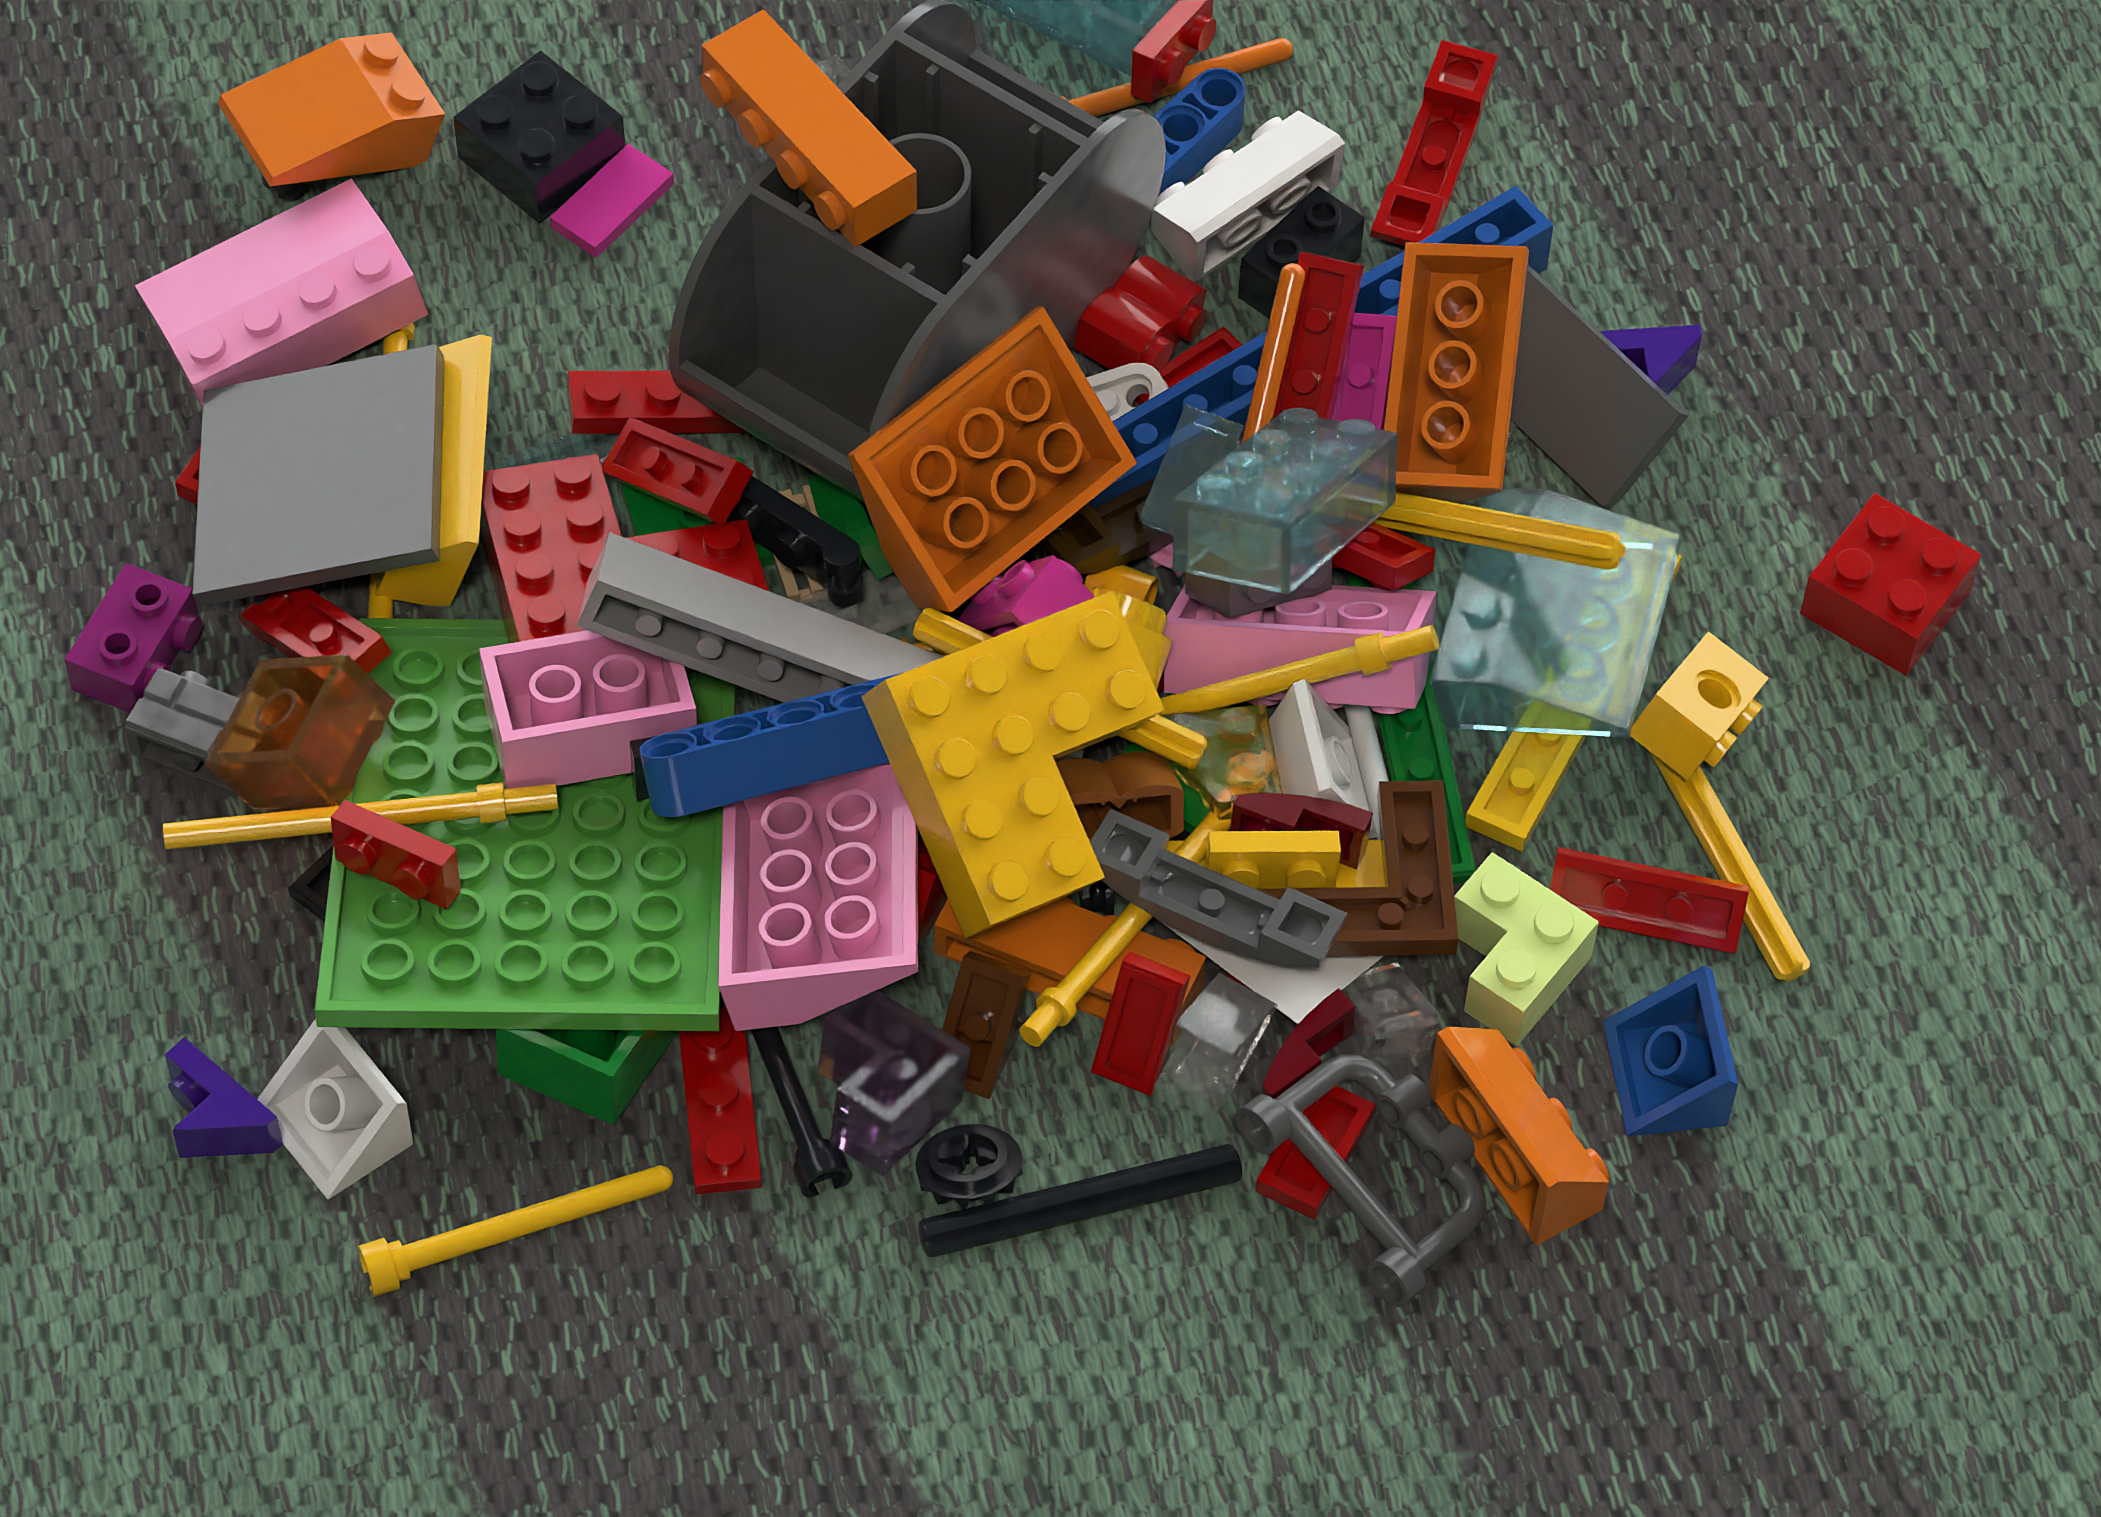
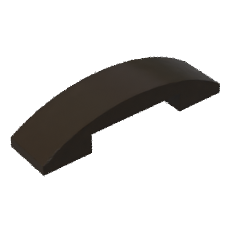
(1108, 533)

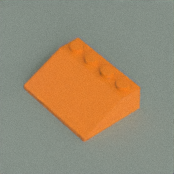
(987, 464)

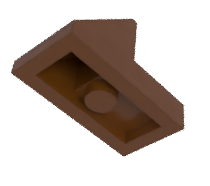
(986, 1016)

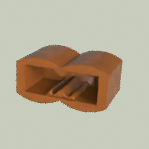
(1129, 783)

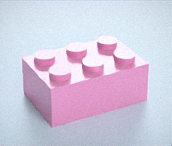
(574, 704)

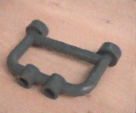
(1399, 1270)

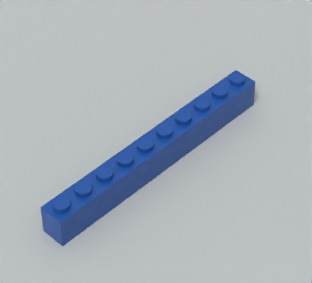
(1229, 382)

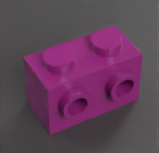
(131, 636)

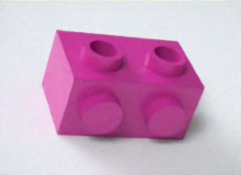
(1025, 595)

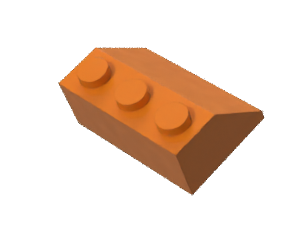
(1516, 1131)

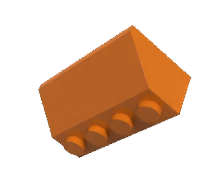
(1455, 367)

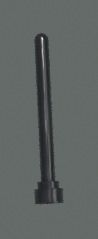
(815, 1156)

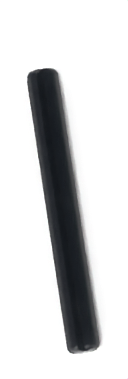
(1080, 1200)

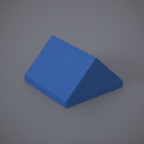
(1673, 1058)

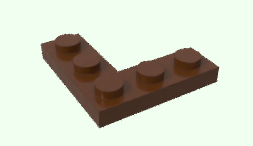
(1418, 902)

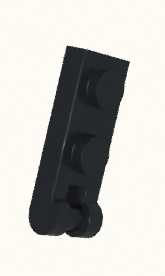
(802, 541)

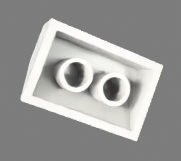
(1246, 193)

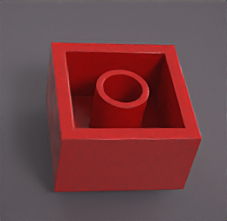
(1890, 584)

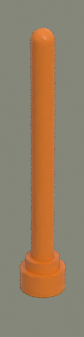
(1237, 61)
(1275, 349)

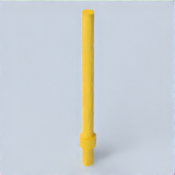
(1370, 654)
(489, 803)

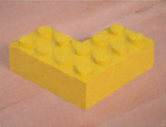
(980, 750)

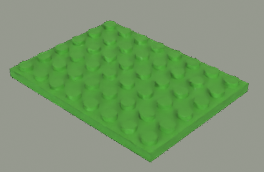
(559, 913)

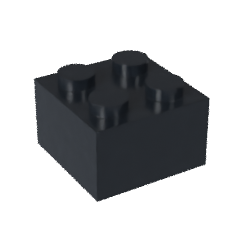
(538, 135)

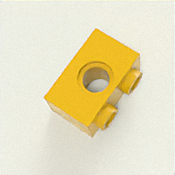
(1698, 706)

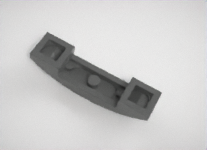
(1209, 904)

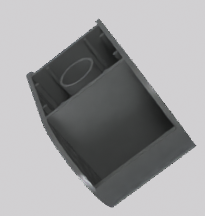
(1012, 214)

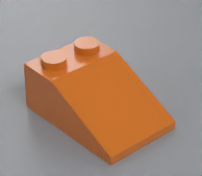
(336, 113)

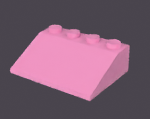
(285, 294)
(816, 897)

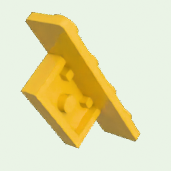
(1288, 859)

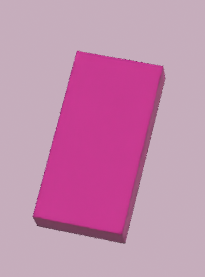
(612, 200)

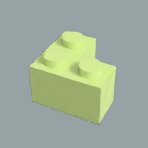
(1529, 942)

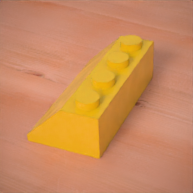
(461, 479)

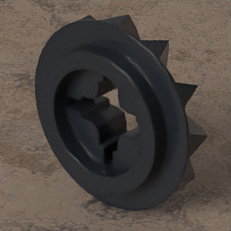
(948, 1153)

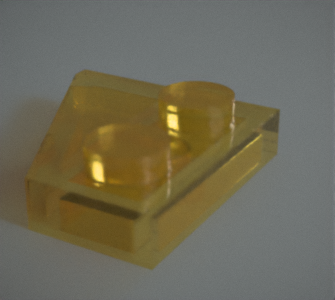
(1236, 758)

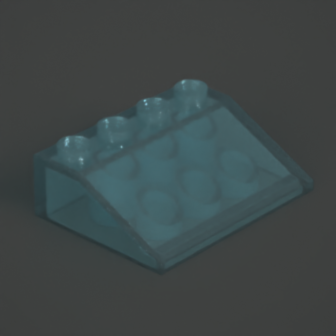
(1551, 638)

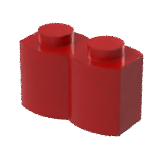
(1142, 316)

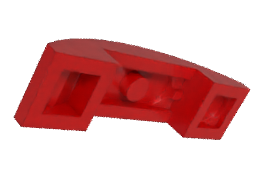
(1437, 145)

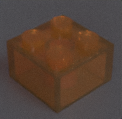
(300, 732)

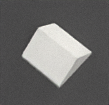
(1316, 750)
(336, 1109)

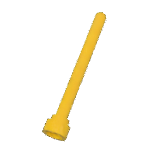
(392, 1262)

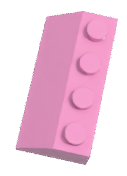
(1219, 648)

